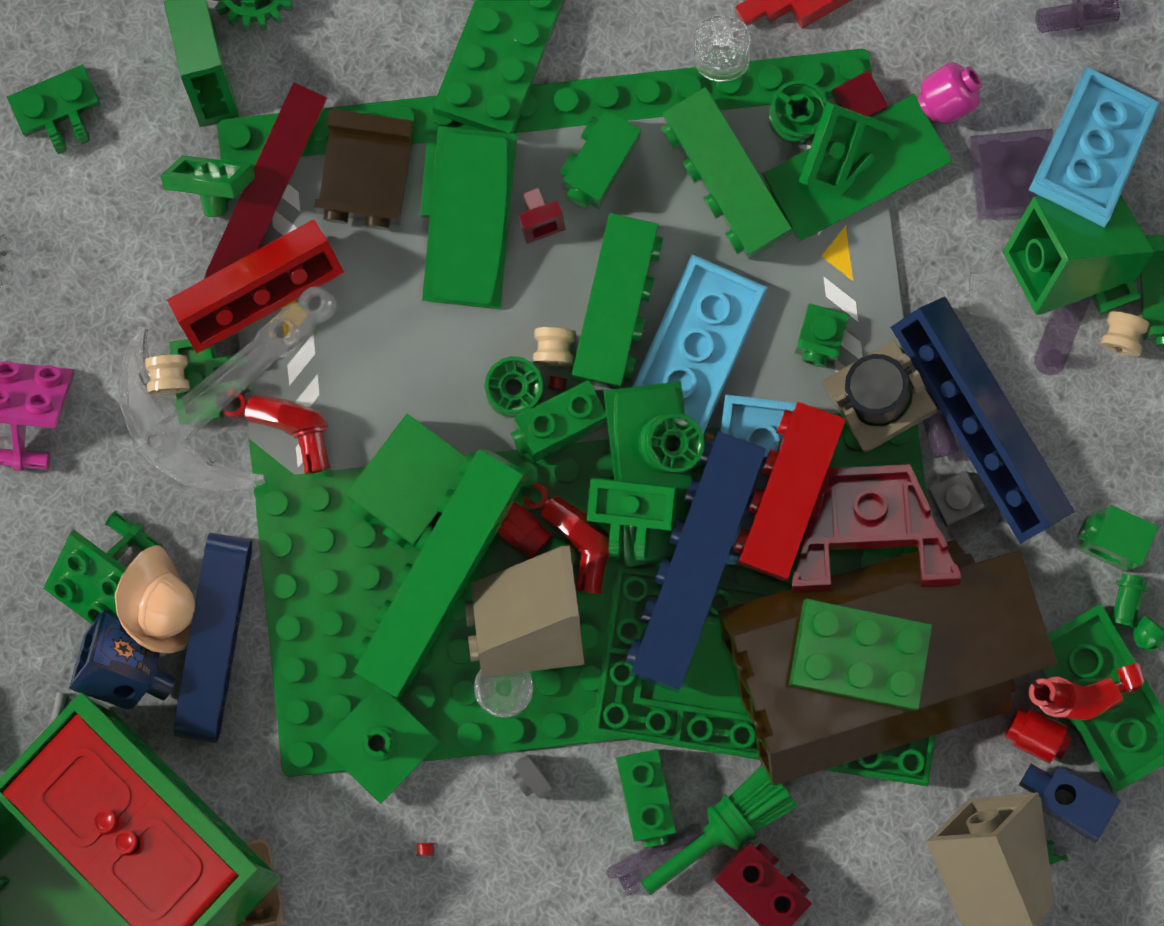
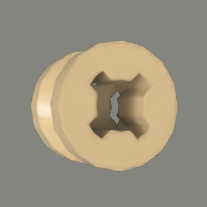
(1124, 334)
(554, 347)
(167, 374)

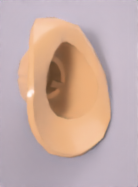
(155, 602)

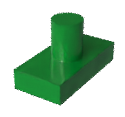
(210, 179)

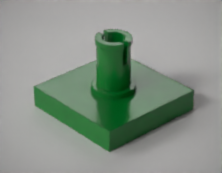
(380, 743)

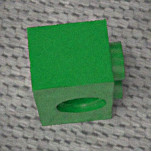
(1116, 537)

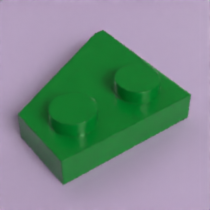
(843, 148)

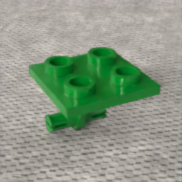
(89, 577)

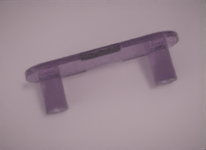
(1059, 337)
(623, 868)

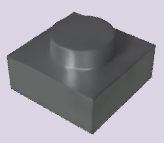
(956, 498)
(530, 778)

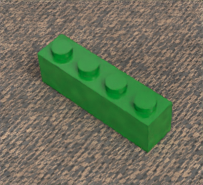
(726, 173)
(615, 302)

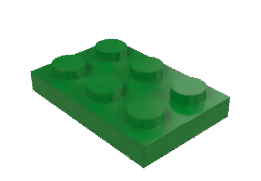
(860, 655)

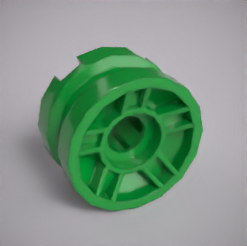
(780, 111)
(519, 371)
(687, 448)

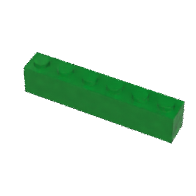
(440, 572)

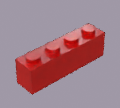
(255, 286)
(790, 490)

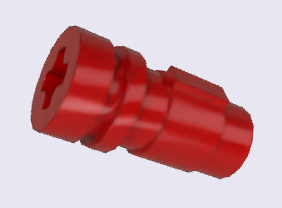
(524, 531)

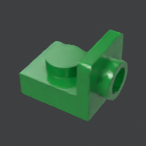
(821, 335)

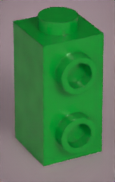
(600, 159)
(559, 422)
(646, 797)

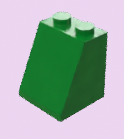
(1070, 258)

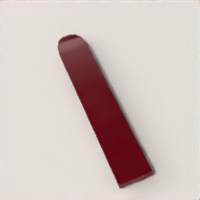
(271, 179)

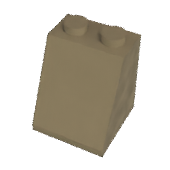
(526, 617)
(996, 861)

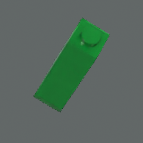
(201, 60)

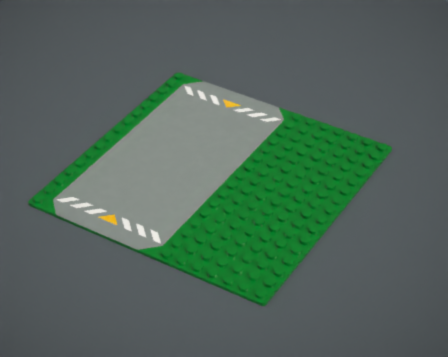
(406, 355)

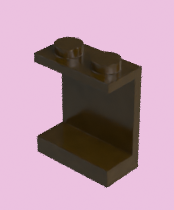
(365, 168)

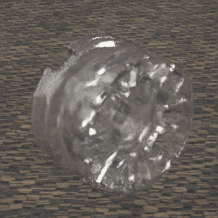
(722, 51)
(504, 694)

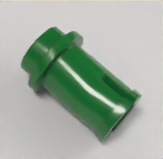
(1128, 600)

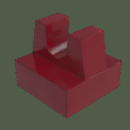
(540, 218)

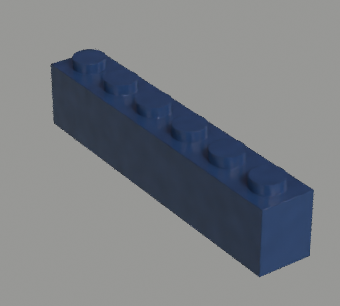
(982, 419)
(697, 561)

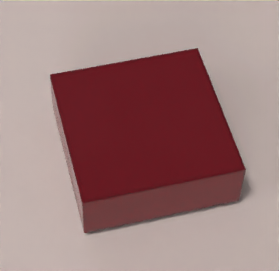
(860, 95)

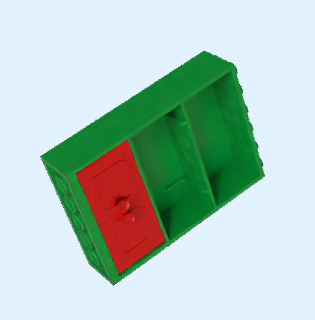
(115, 836)

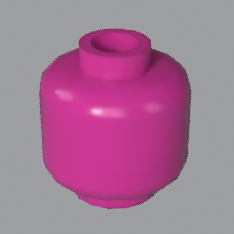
(950, 93)

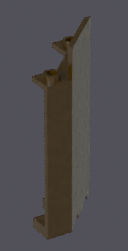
(977, 646)

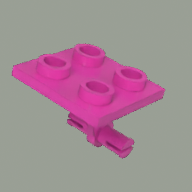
(30, 398)

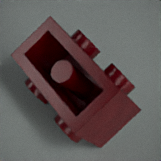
(760, 893)

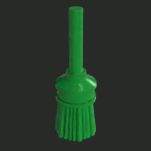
(730, 824)

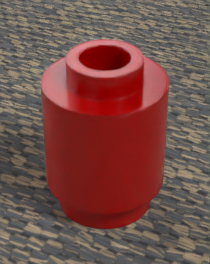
(1038, 735)

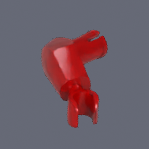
(294, 420)
(584, 534)
(1073, 701)

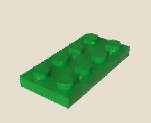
(496, 62)
(1130, 736)

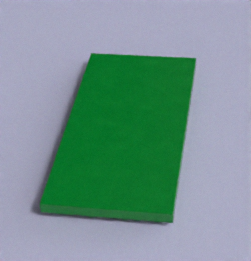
(708, 706)

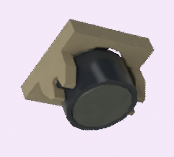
(878, 393)

